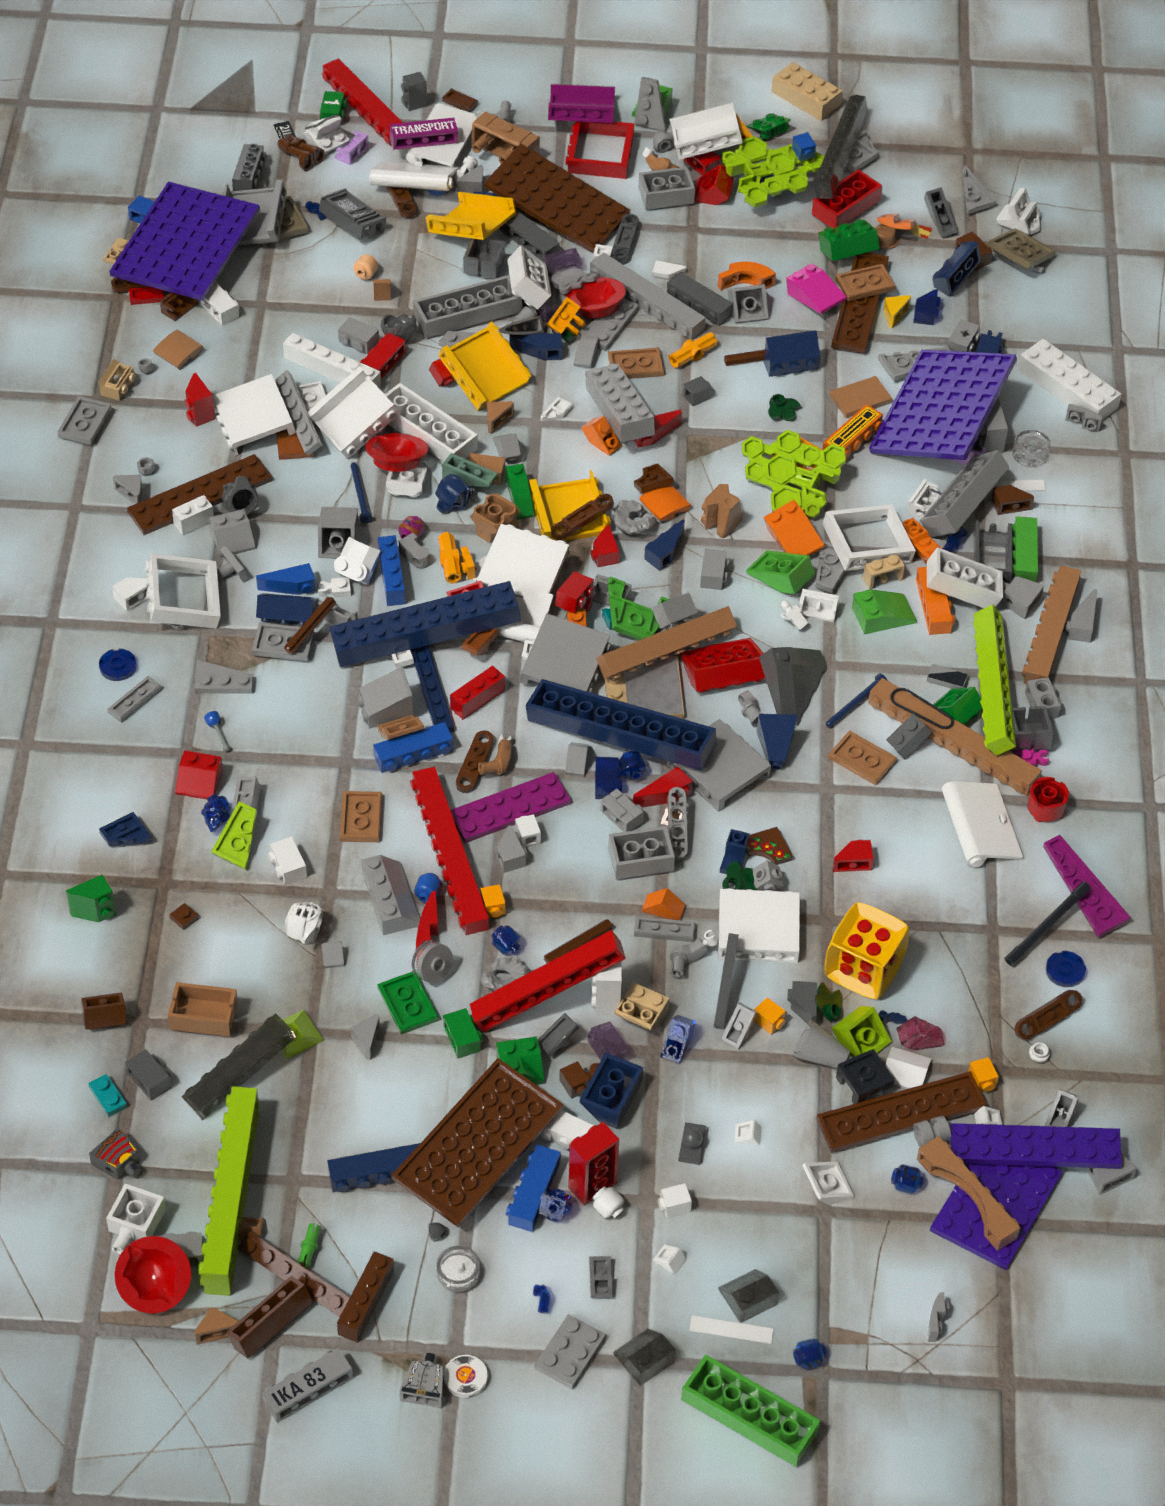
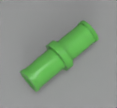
(309, 1244)

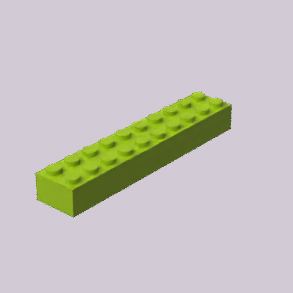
(230, 1191)

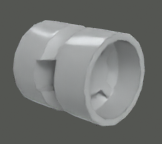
(927, 1131)

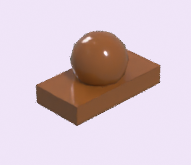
(479, 642)

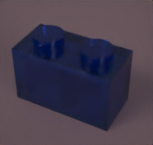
(607, 776)

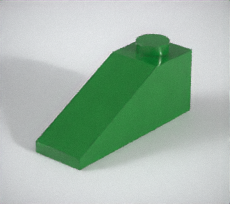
(519, 490)

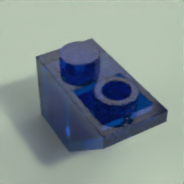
(926, 308)
(678, 1038)

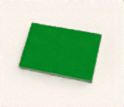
(407, 1002)

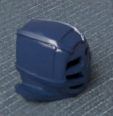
(453, 494)

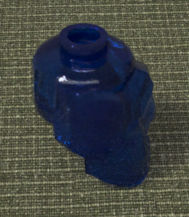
(216, 811)

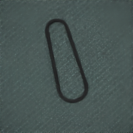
(918, 715)

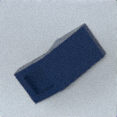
(735, 849)

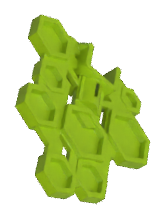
(778, 162)
(783, 470)

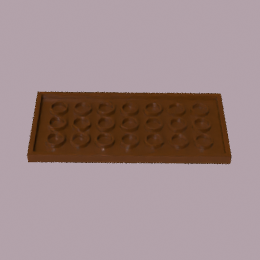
(557, 198)
(477, 1142)

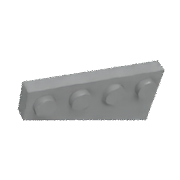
(610, 326)

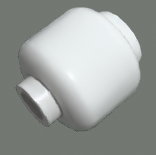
(608, 1202)

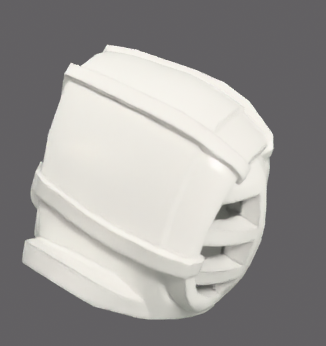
(304, 921)

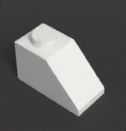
(130, 592)

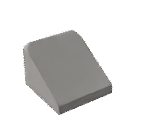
(332, 954)

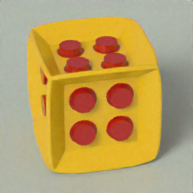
(866, 950)

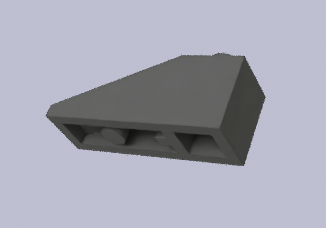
(940, 212)

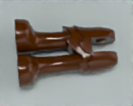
(305, 152)

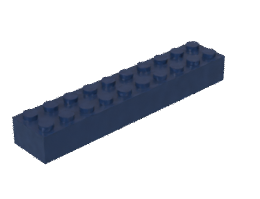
(425, 624)
(621, 724)

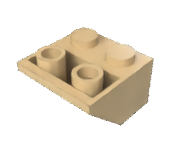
(643, 1007)

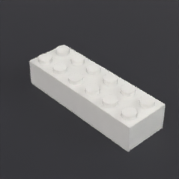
(1068, 379)
(431, 425)

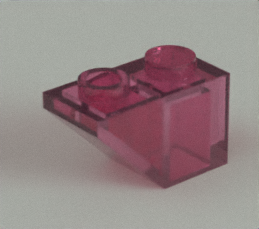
(920, 1034)

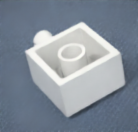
(134, 1215)

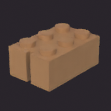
(202, 1009)

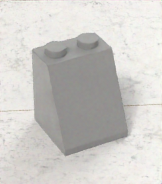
(334, 529)
(386, 698)

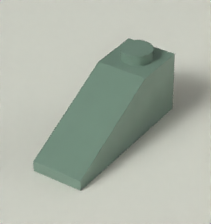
(468, 471)

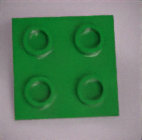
(770, 125)

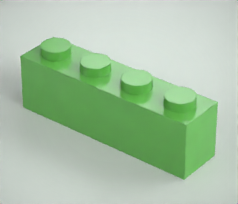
(1025, 548)

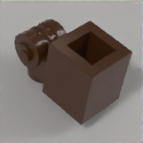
(576, 1079)

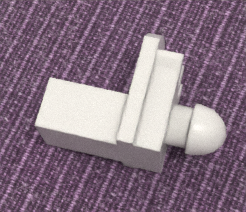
(793, 614)

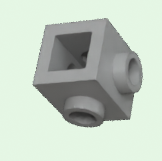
(767, 877)

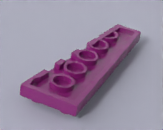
(1098, 904)

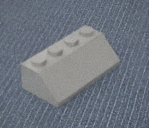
(389, 894)

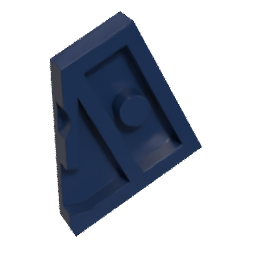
(125, 831)

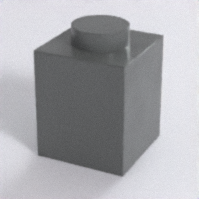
(697, 391)

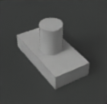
(231, 566)

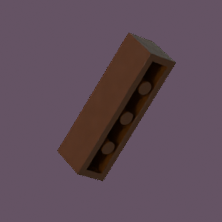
(365, 1296)
(269, 1317)

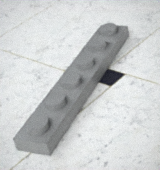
(298, 413)

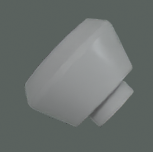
(662, 142)

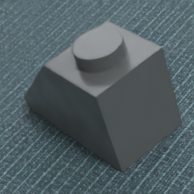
(803, 1000)

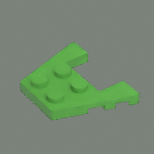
(629, 616)

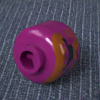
(410, 525)

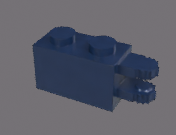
(990, 343)

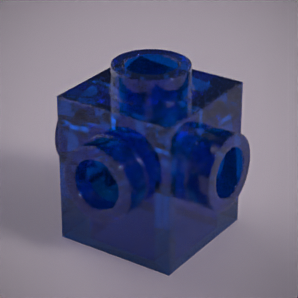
(555, 1204)

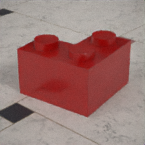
(575, 593)

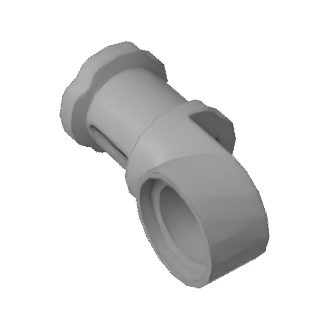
(749, 707)

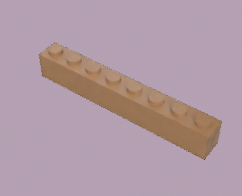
(1053, 624)
(666, 642)

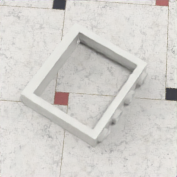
(866, 514)
(176, 615)

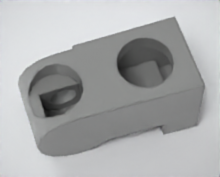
(413, 551)

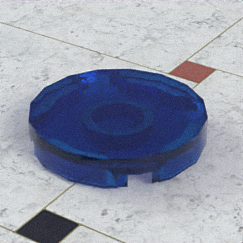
(117, 664)
(1065, 969)

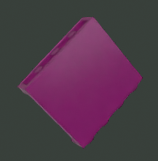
(581, 103)

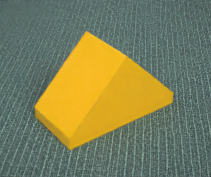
(895, 308)

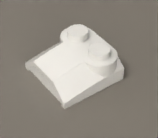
(406, 482)
(357, 561)

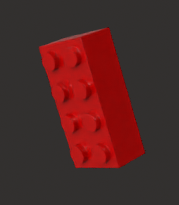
(852, 197)
(593, 1162)

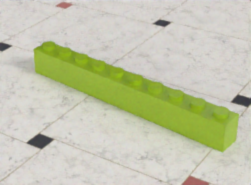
(994, 680)

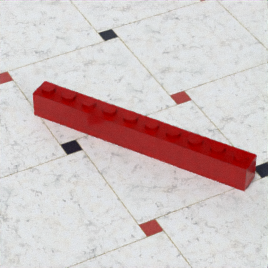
(450, 851)

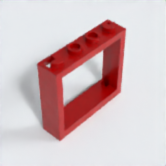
(597, 167)

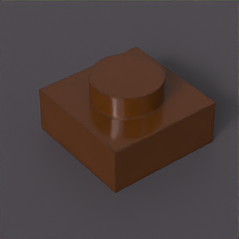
(184, 916)

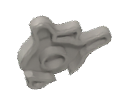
(571, 279)

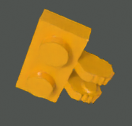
(564, 315)

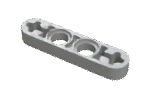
(677, 823)

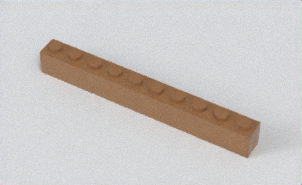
(957, 739)

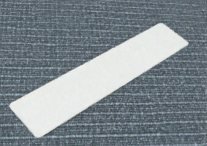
(1025, 485)
(731, 1329)

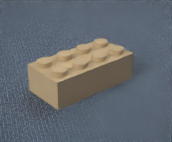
(807, 91)

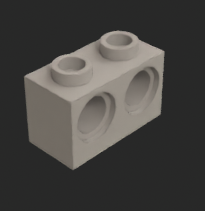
(1043, 693)

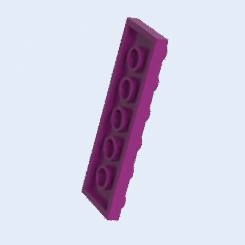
(502, 808)

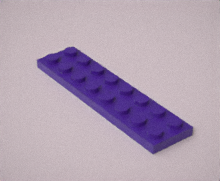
(1037, 1145)

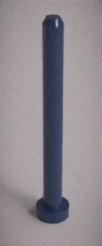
(365, 516)
(854, 702)

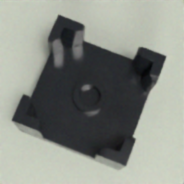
(865, 1076)

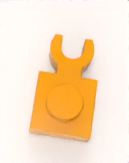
(467, 565)

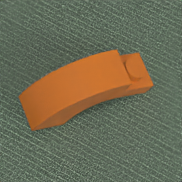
(748, 273)

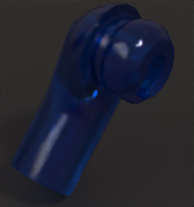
(313, 207)
(544, 1300)

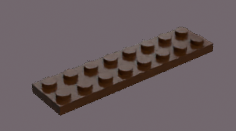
(857, 315)
(157, 511)
(900, 1111)

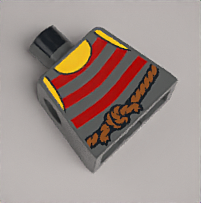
(116, 1156)

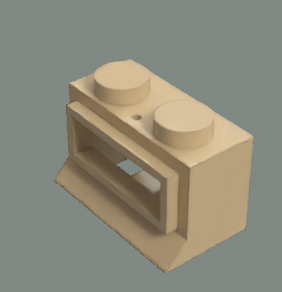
(116, 391)
(880, 568)

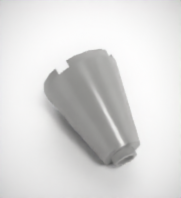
(820, 1047)

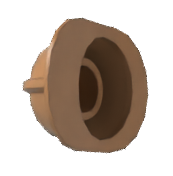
(886, 237)

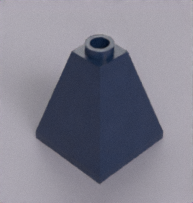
(776, 736)

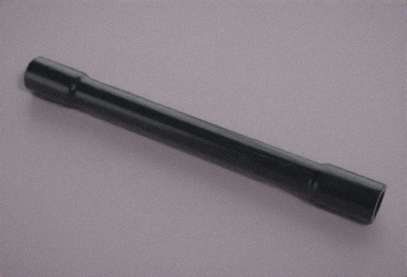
(1020, 950)

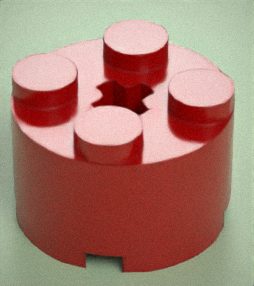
(1047, 799)

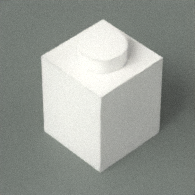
(528, 830)
(675, 1200)

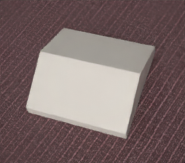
(907, 1068)
(828, 1182)

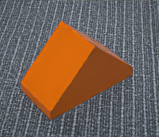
(664, 904)

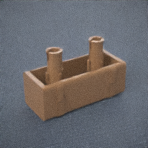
(500, 136)

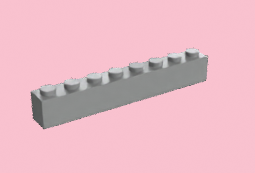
(651, 297)

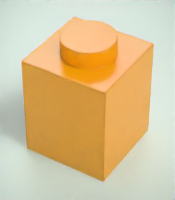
(493, 900)
(770, 1016)
(984, 1074)

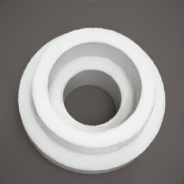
(1039, 1048)

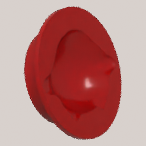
(598, 297)
(396, 451)
(152, 1274)

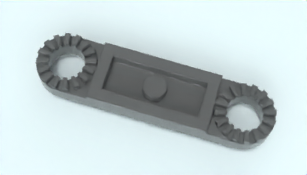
(624, 238)

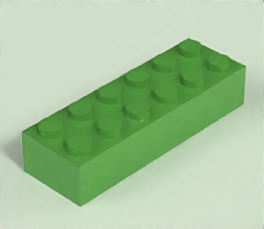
(750, 1410)

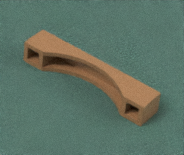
(942, 1162)

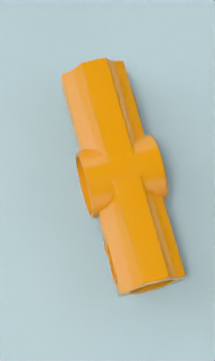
(692, 350)
(449, 557)

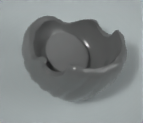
(399, 326)

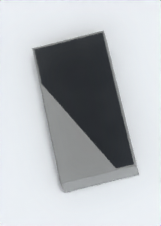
(946, 677)

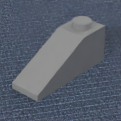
(1082, 619)

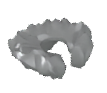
(625, 524)
(511, 965)

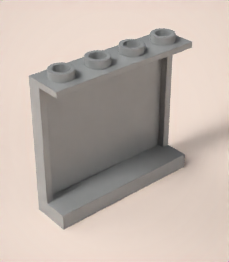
(268, 221)
(565, 654)
(728, 769)

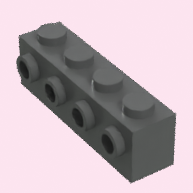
(249, 167)

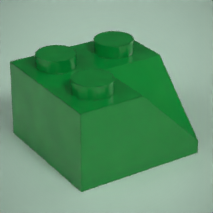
(523, 1057)

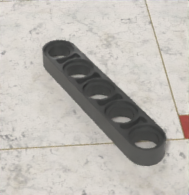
(726, 980)

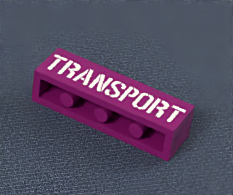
(423, 133)

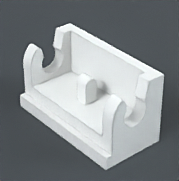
(922, 499)
(818, 605)

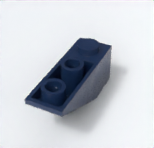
(541, 346)
(663, 549)

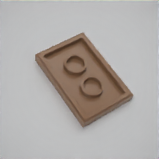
(865, 282)
(638, 362)
(858, 394)
(862, 757)
(360, 816)

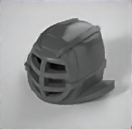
(240, 495)

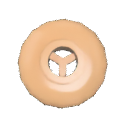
(365, 267)

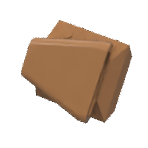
(721, 510)
(492, 514)

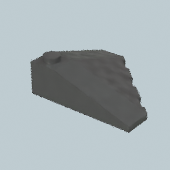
(792, 677)

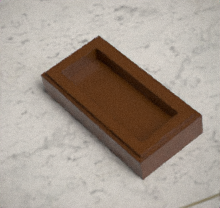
(459, 100)

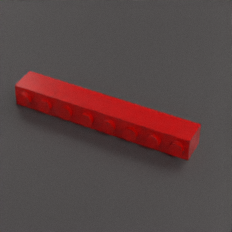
(360, 97)
(547, 981)

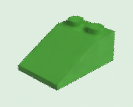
(782, 570)
(881, 610)

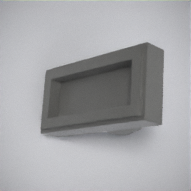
(558, 1035)
(692, 1143)

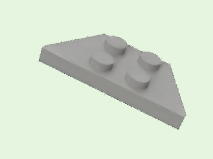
(862, 153)

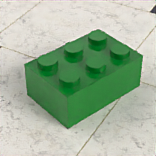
(848, 240)

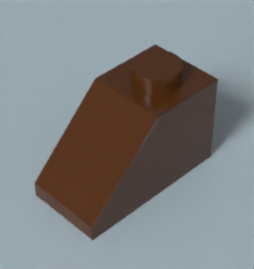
(1011, 499)

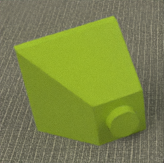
(305, 1033)

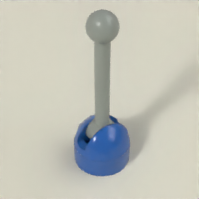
(213, 720)

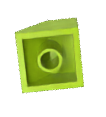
(862, 1031)

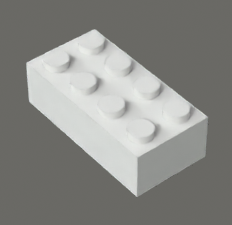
(528, 277)
(964, 578)

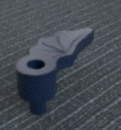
(894, 1017)

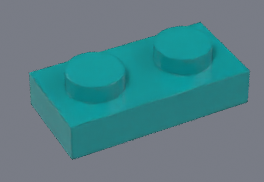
(107, 1095)

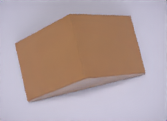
(382, 289)
(498, 414)
(214, 1326)

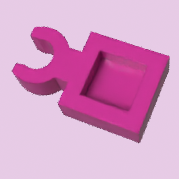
(1033, 758)

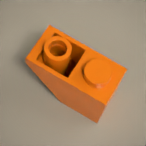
(601, 435)

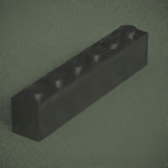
(238, 1066)

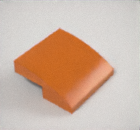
(893, 221)
(665, 502)

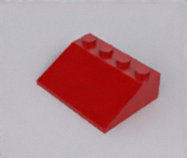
(723, 664)

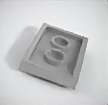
(84, 420)
(273, 637)
(570, 1351)

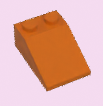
(793, 530)

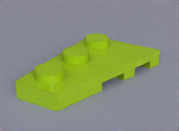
(237, 836)

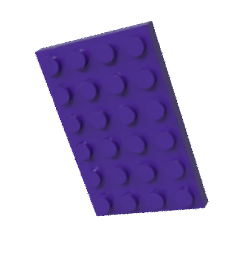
(1017, 1187)

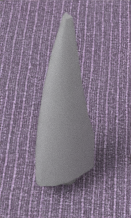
(525, 326)

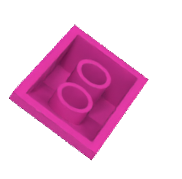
(814, 289)

